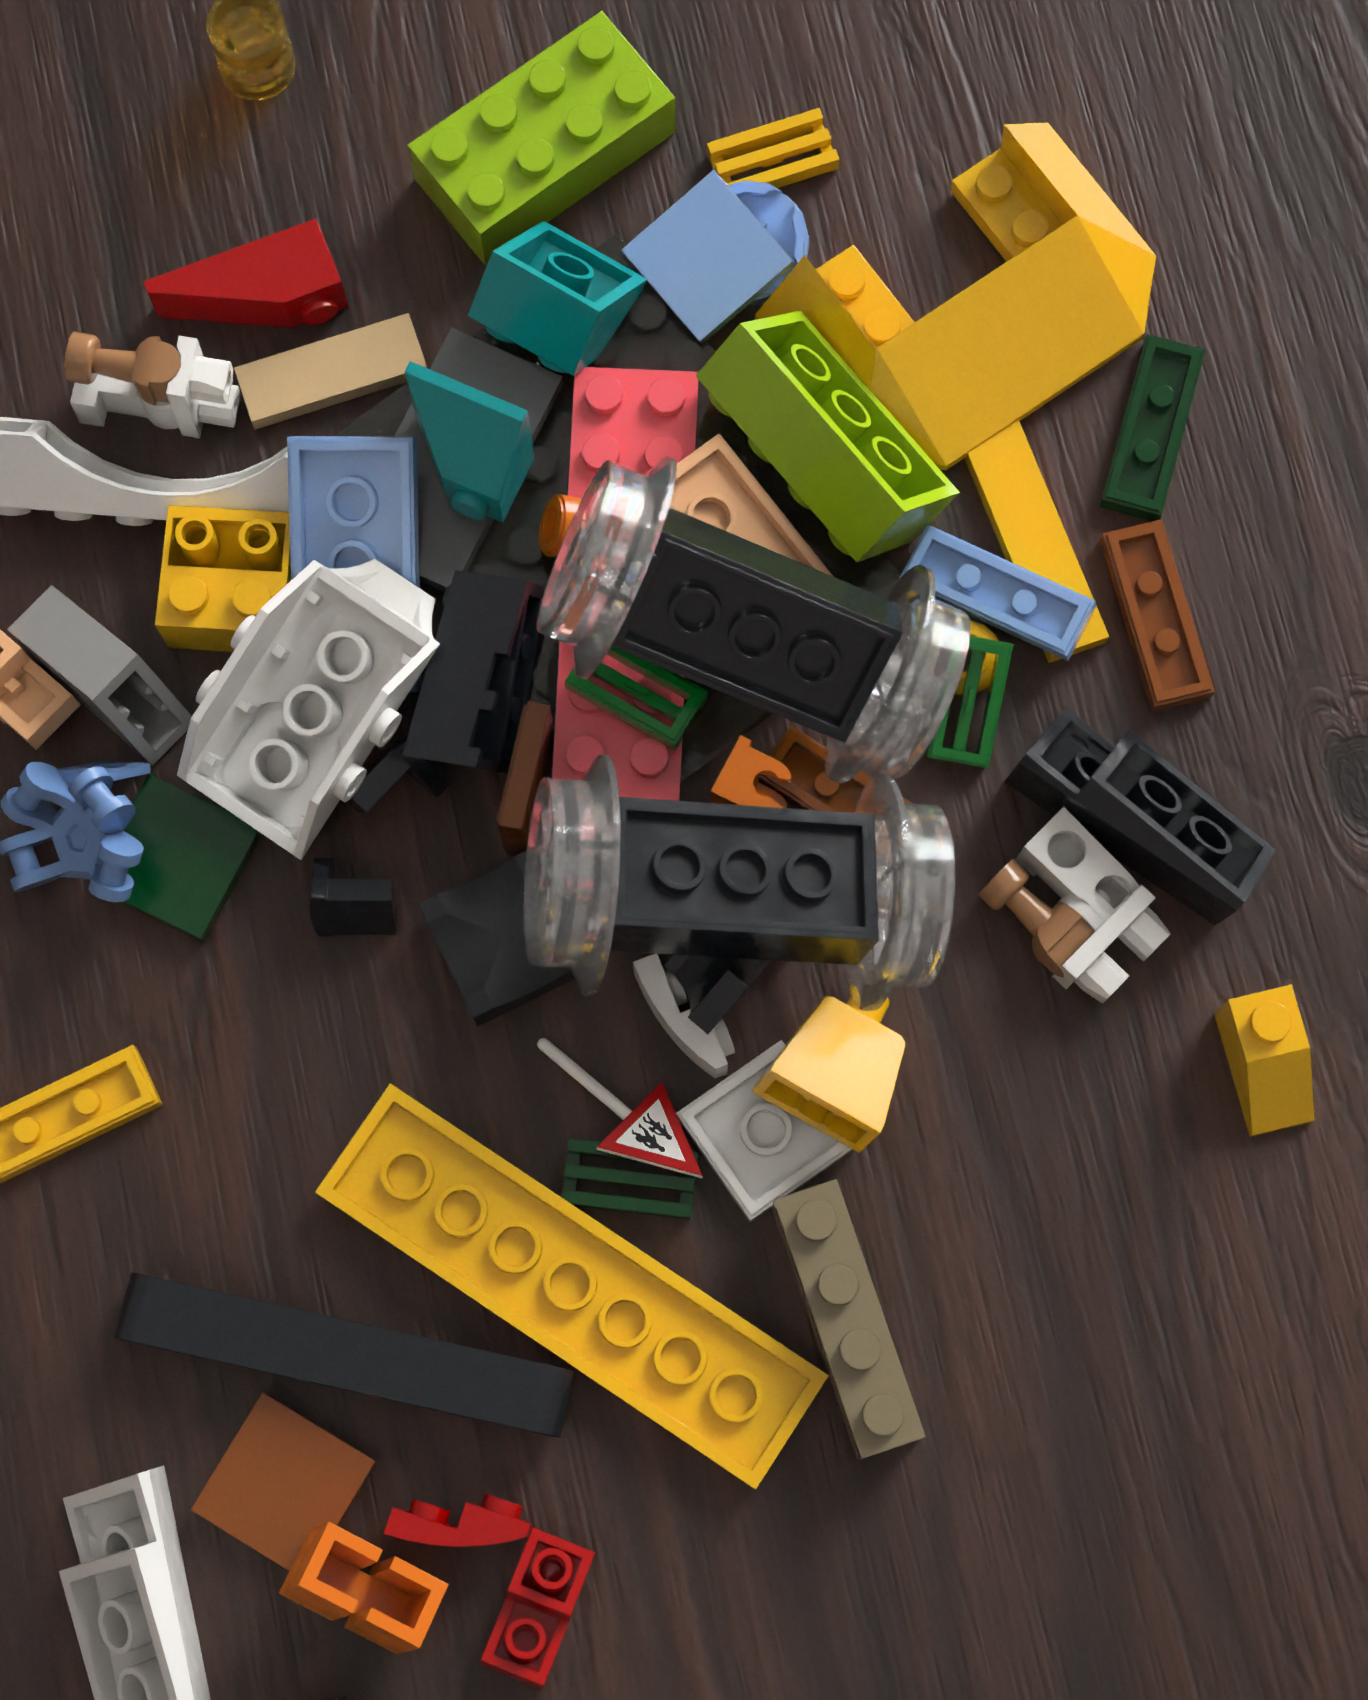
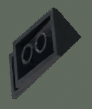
(1145, 815)

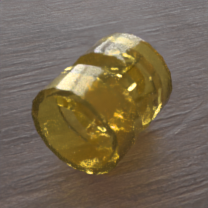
(251, 47)

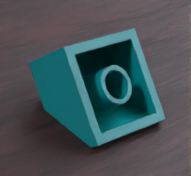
(554, 297)

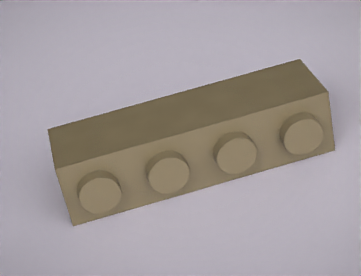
(847, 1319)

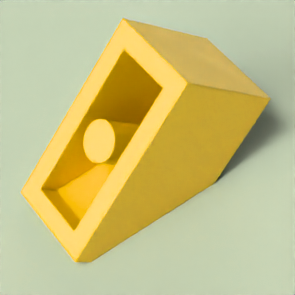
(1268, 1059)

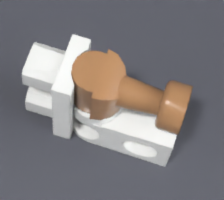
(152, 382)
(1094, 908)

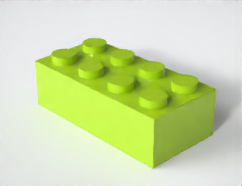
(543, 136)
(826, 434)

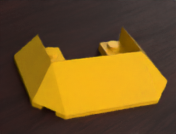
(1015, 338)

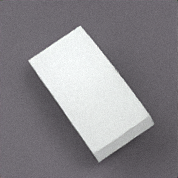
(664, 996)

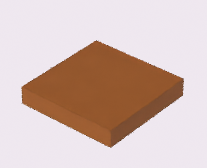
(282, 1481)

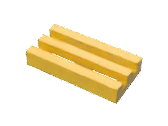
(771, 134)

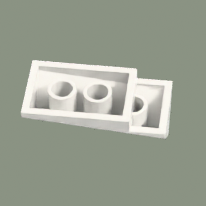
(132, 1593)

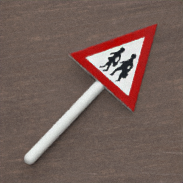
(647, 1133)

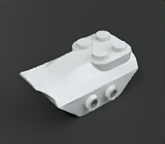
(308, 698)

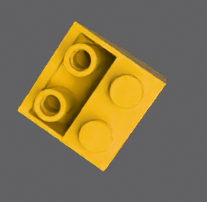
(218, 572)

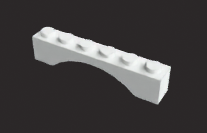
(55, 474)

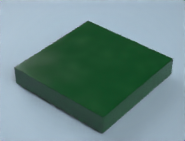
(188, 857)

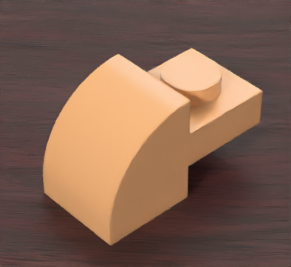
(29, 696)

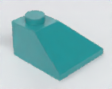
(474, 442)

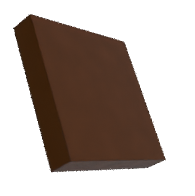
(527, 767)

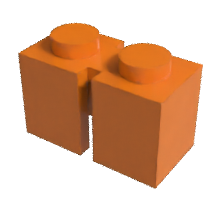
(385, 1607)

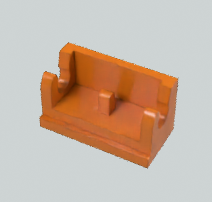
(739, 778)

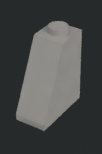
(102, 674)

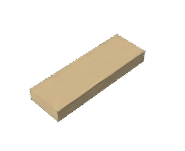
(329, 371)

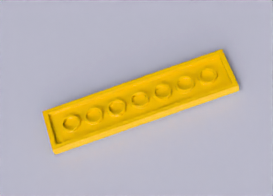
(573, 1285)

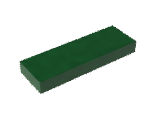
(1152, 428)

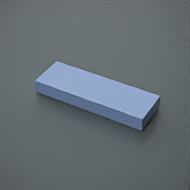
(1003, 593)

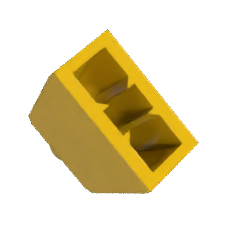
(837, 1072)

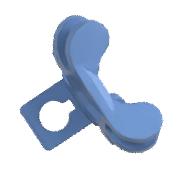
(84, 830)

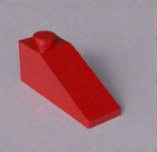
(265, 283)

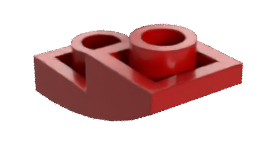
(481, 1525)
(537, 1608)

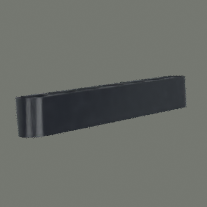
(345, 1354)

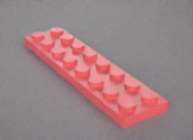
(634, 422)

